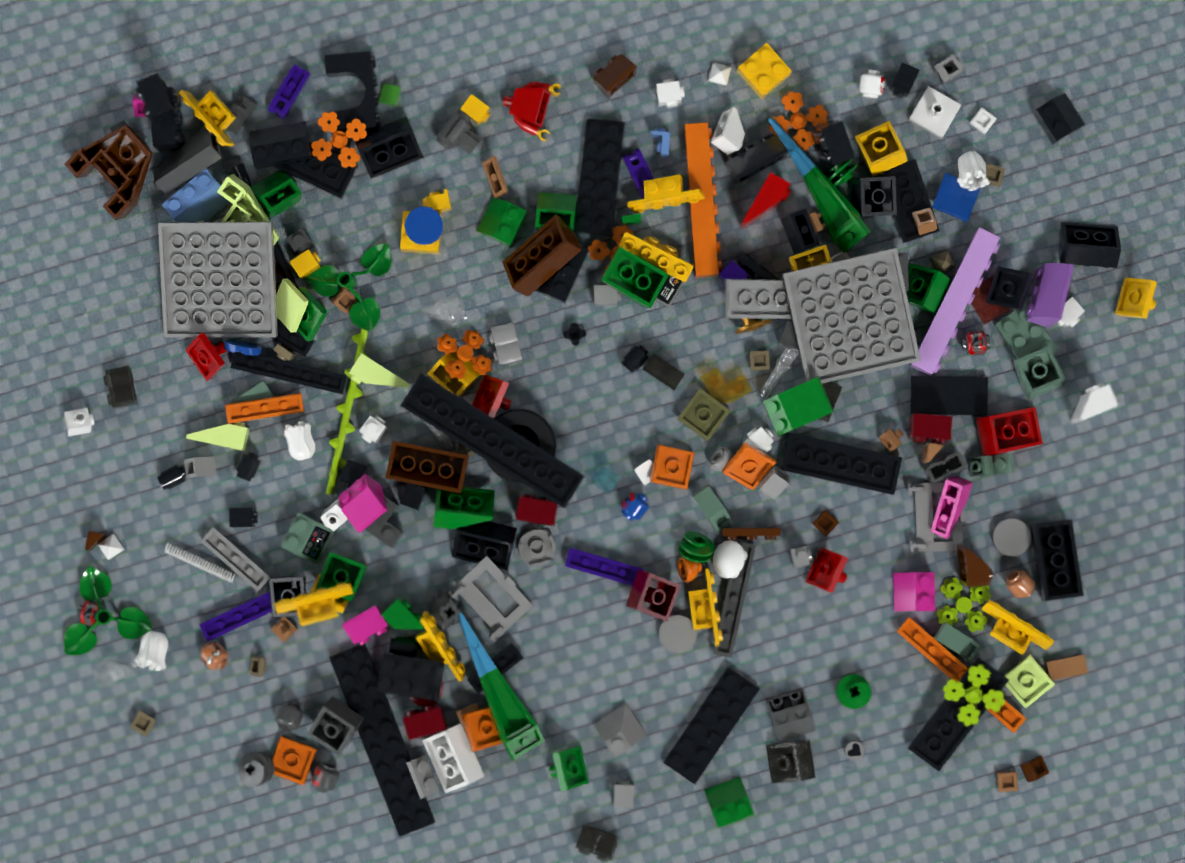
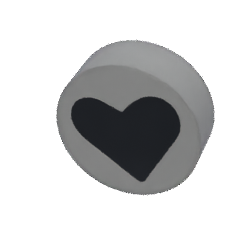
(854, 750)

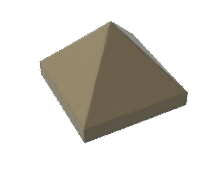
(943, 262)
(258, 666)

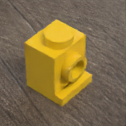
(438, 201)

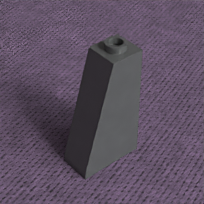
(187, 161)

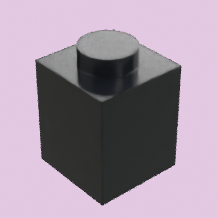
(352, 472)
(413, 496)
(242, 517)

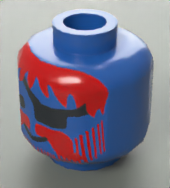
(634, 506)

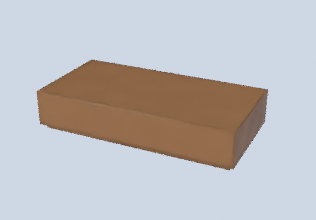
(1067, 667)

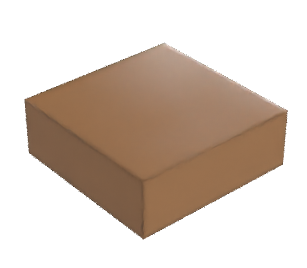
(1007, 781)

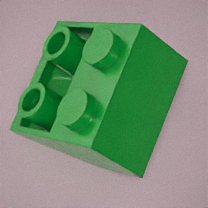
(276, 193)
(555, 204)
(402, 617)

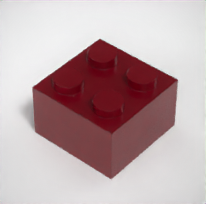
(930, 427)
(536, 510)
(653, 595)
(425, 722)

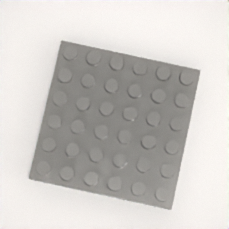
(218, 279)
(852, 316)

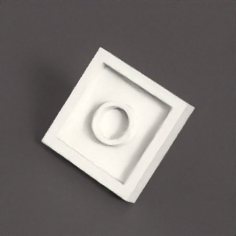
(935, 112)

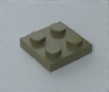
(703, 414)

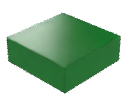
(631, 219)

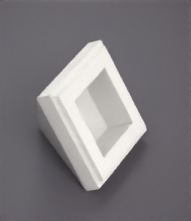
(719, 74)
(111, 546)

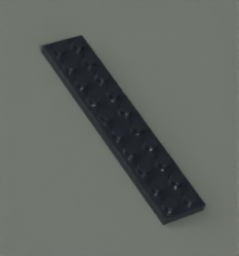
(492, 440)
(381, 739)

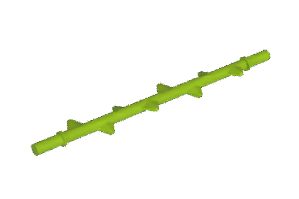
(345, 410)

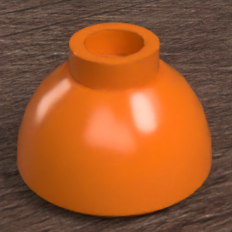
(688, 569)

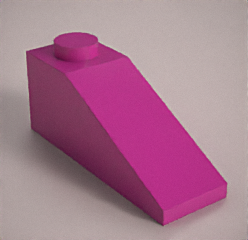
(951, 505)

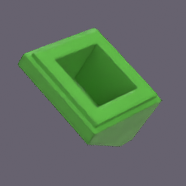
(390, 95)

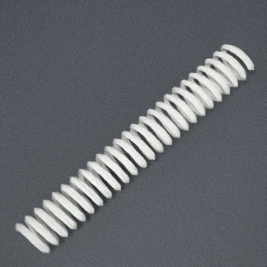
(198, 565)

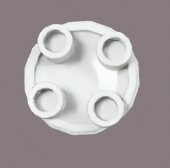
(729, 559)

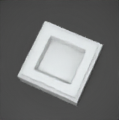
(983, 120)

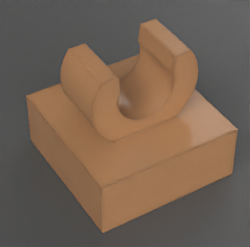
(816, 222)
(891, 439)
(284, 629)

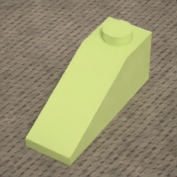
(370, 372)
(227, 435)

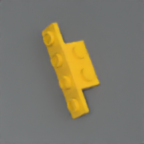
(212, 113)
(664, 192)
(658, 255)
(315, 606)
(703, 608)
(1014, 631)
(436, 647)

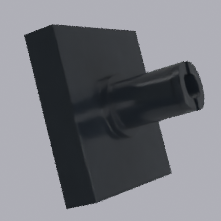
(1009, 288)

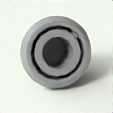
(720, 459)

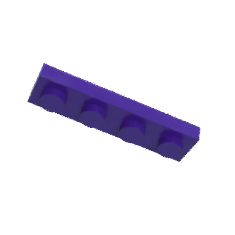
(602, 566)
(237, 617)

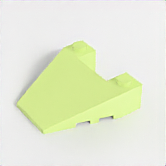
(245, 204)

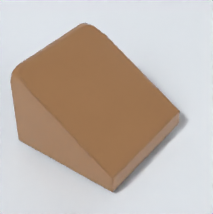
(924, 221)
(343, 299)

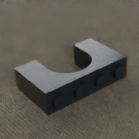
(359, 66)

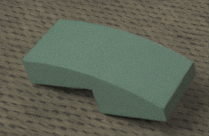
(258, 391)

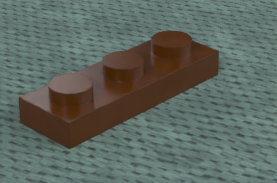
(751, 533)

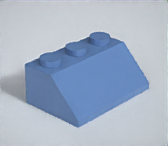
(196, 199)

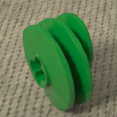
(842, 172)
(696, 547)
(844, 695)

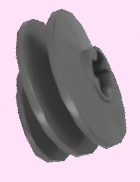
(256, 769)

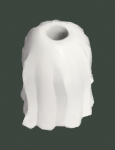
(972, 171)
(300, 440)
(152, 651)

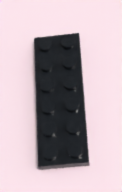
(599, 177)
(841, 463)
(711, 725)
(943, 730)

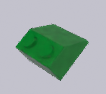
(502, 221)
(926, 287)
(342, 570)
(729, 802)

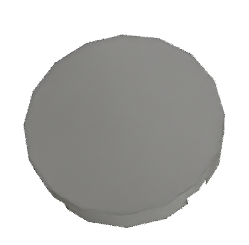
(1011, 537)
(537, 547)
(677, 634)

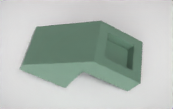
(991, 465)
(712, 508)
(957, 641)

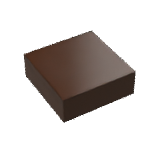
(825, 523)

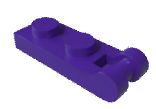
(289, 91)
(638, 172)

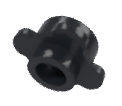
(569, 334)

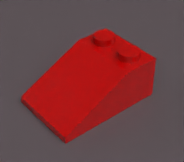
(769, 197)
(1009, 431)

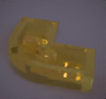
(725, 392)

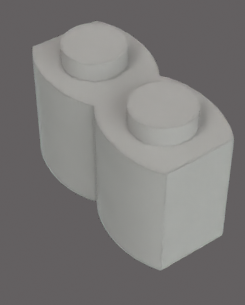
(506, 344)

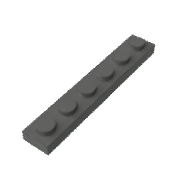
(733, 604)

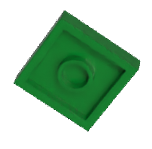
(312, 317)
(569, 768)

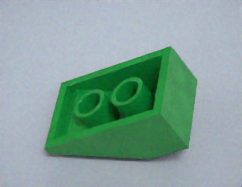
(634, 278)
(798, 406)
(463, 508)

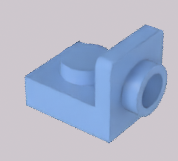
(663, 145)

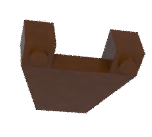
(121, 161)

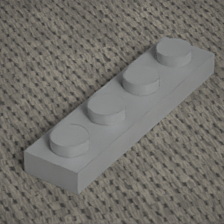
(235, 559)

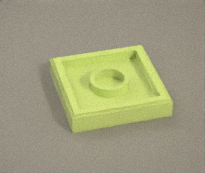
(290, 305)
(1028, 681)

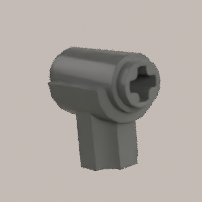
(458, 133)
(444, 610)

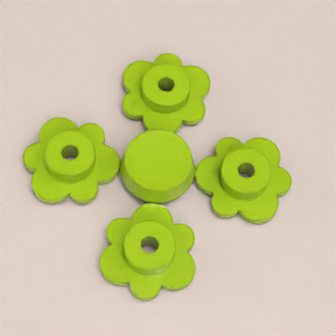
(963, 604)
(973, 695)

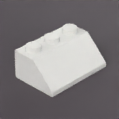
(1095, 401)
(453, 758)

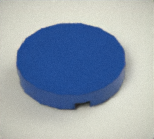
(424, 225)
(245, 347)

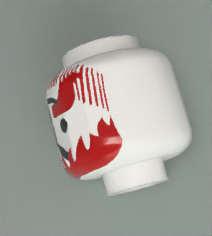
(872, 84)

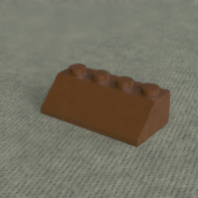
(541, 256)
(427, 467)

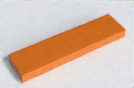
(264, 408)

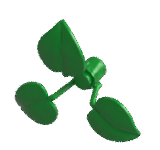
(327, 278)
(96, 585)

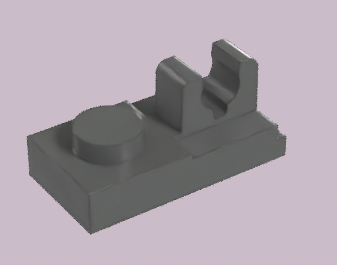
(242, 111)

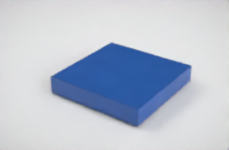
(955, 199)

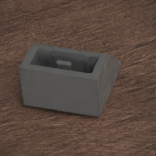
(790, 715)

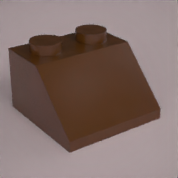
(614, 75)
(972, 569)

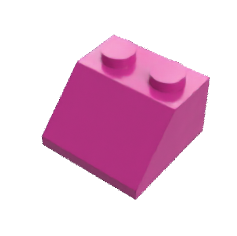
(363, 502)
(914, 591)
(365, 625)

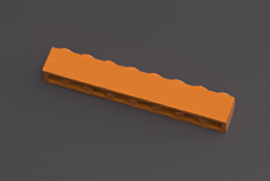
(703, 212)

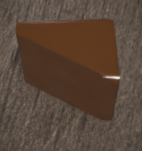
(93, 540)
(1034, 769)

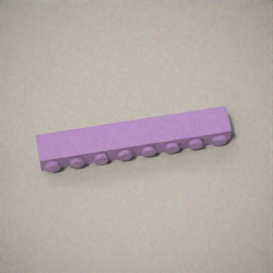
(955, 300)

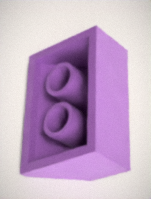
(1049, 293)

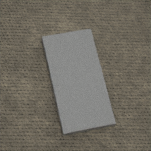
(756, 299)

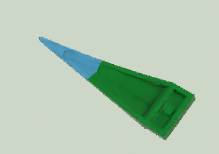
(837, 212)
(512, 720)

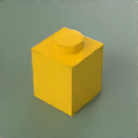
(476, 110)
(305, 263)

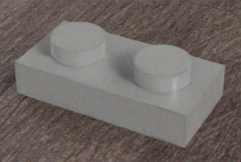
(422, 776)

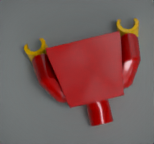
(530, 106)

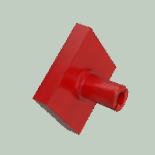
(206, 356)
(491, 396)
(827, 570)

